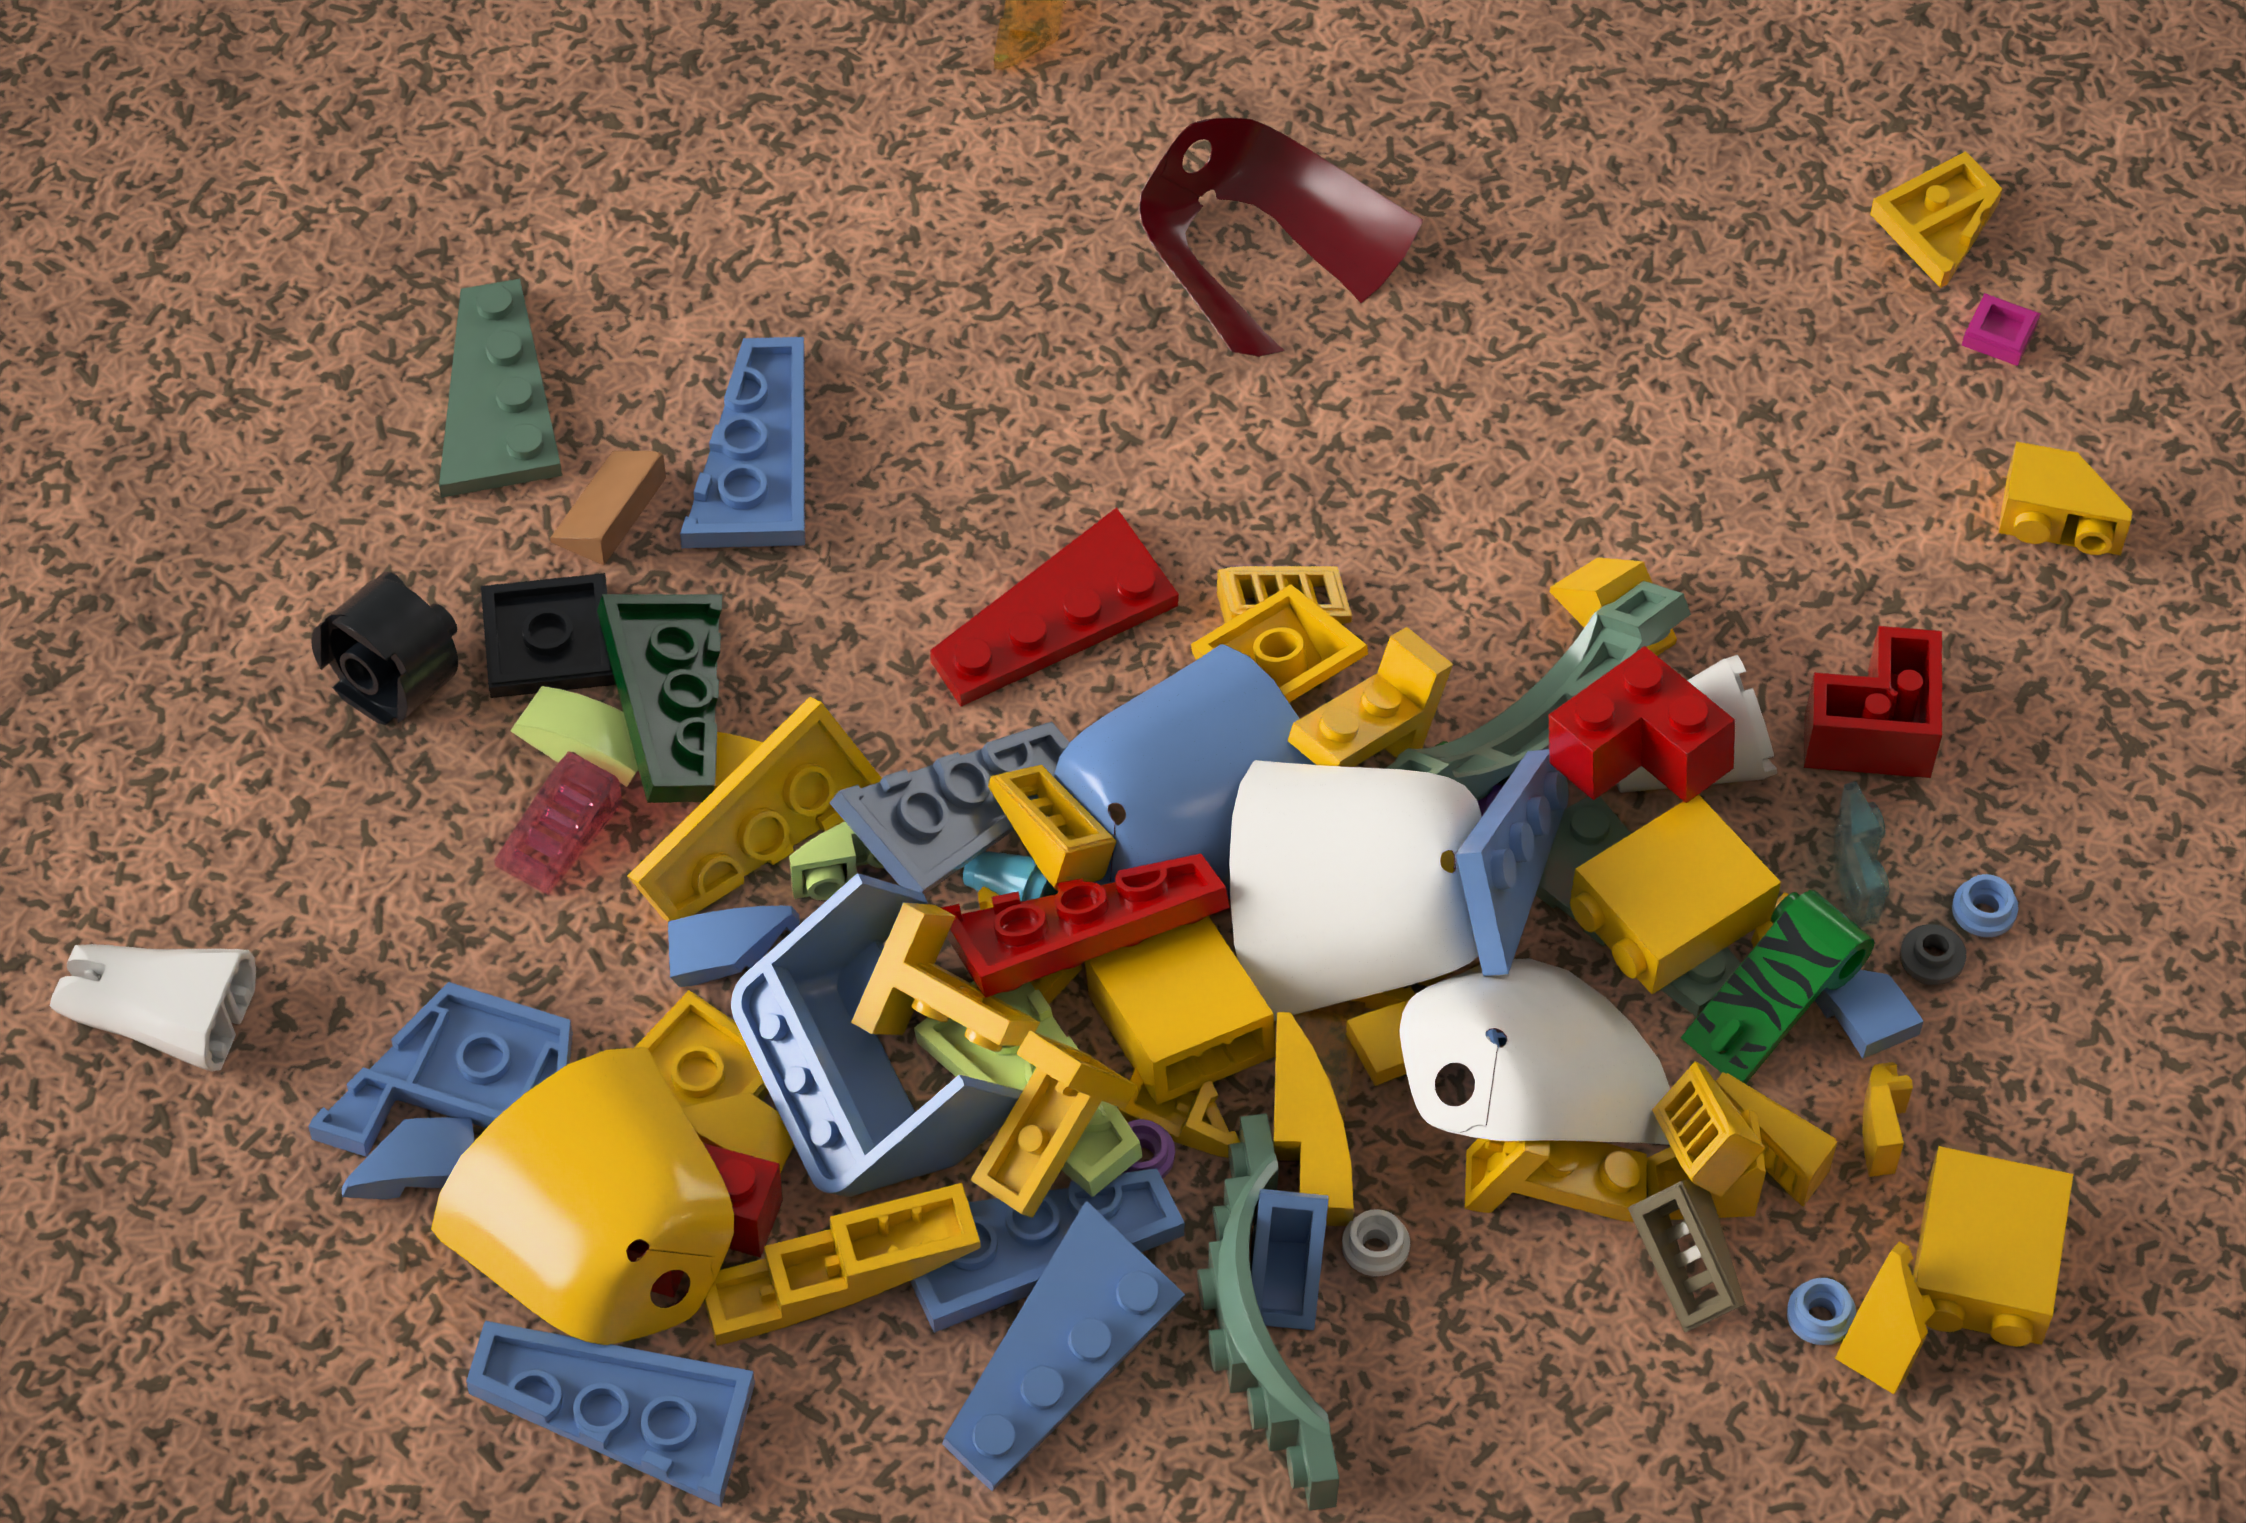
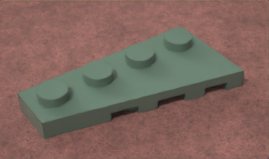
(497, 400)

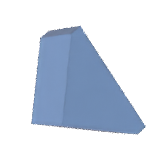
(1288, 1256)

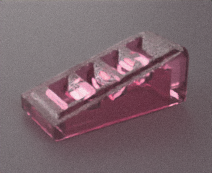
(577, 787)

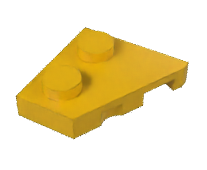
(1939, 214)

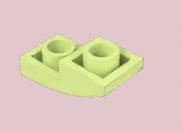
(574, 723)
(828, 863)

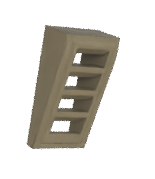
(1661, 1238)

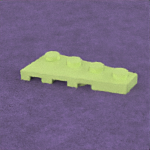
(1107, 1142)

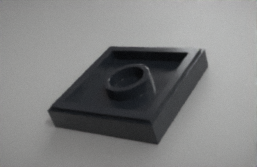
(545, 635)

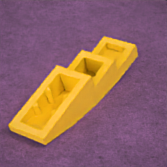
(843, 1265)

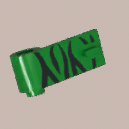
(1777, 982)

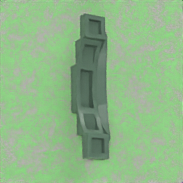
(1608, 639)
(1242, 1340)

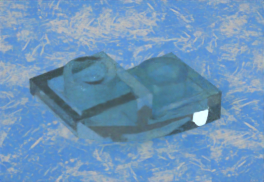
(1855, 851)

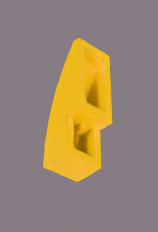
(1310, 1122)

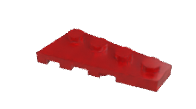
(1064, 606)
(1082, 921)

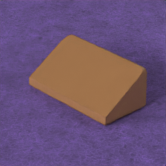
(611, 504)

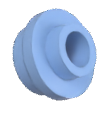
(1990, 891)
(1826, 1294)

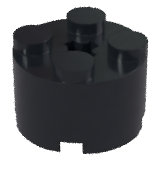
(387, 649)

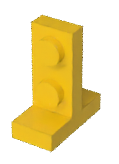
(1381, 712)
(911, 981)
(1047, 1121)
(1567, 1173)

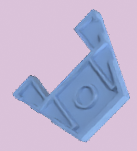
(455, 1057)

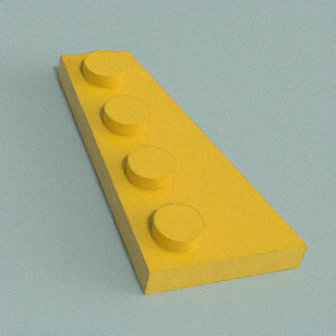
(755, 814)

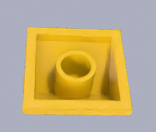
(1289, 641)

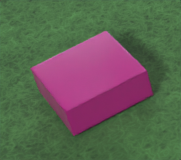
(2001, 329)

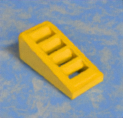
(1246, 582)
(1067, 842)
(1795, 1150)
(1730, 1152)

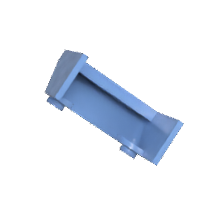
(835, 1077)

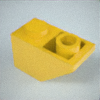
(2062, 501)

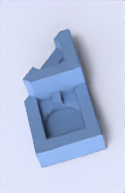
(724, 941)
(1872, 1012)
(412, 1155)

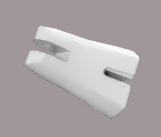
(161, 997)

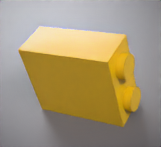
(1673, 894)
(1182, 1009)
(1992, 1245)

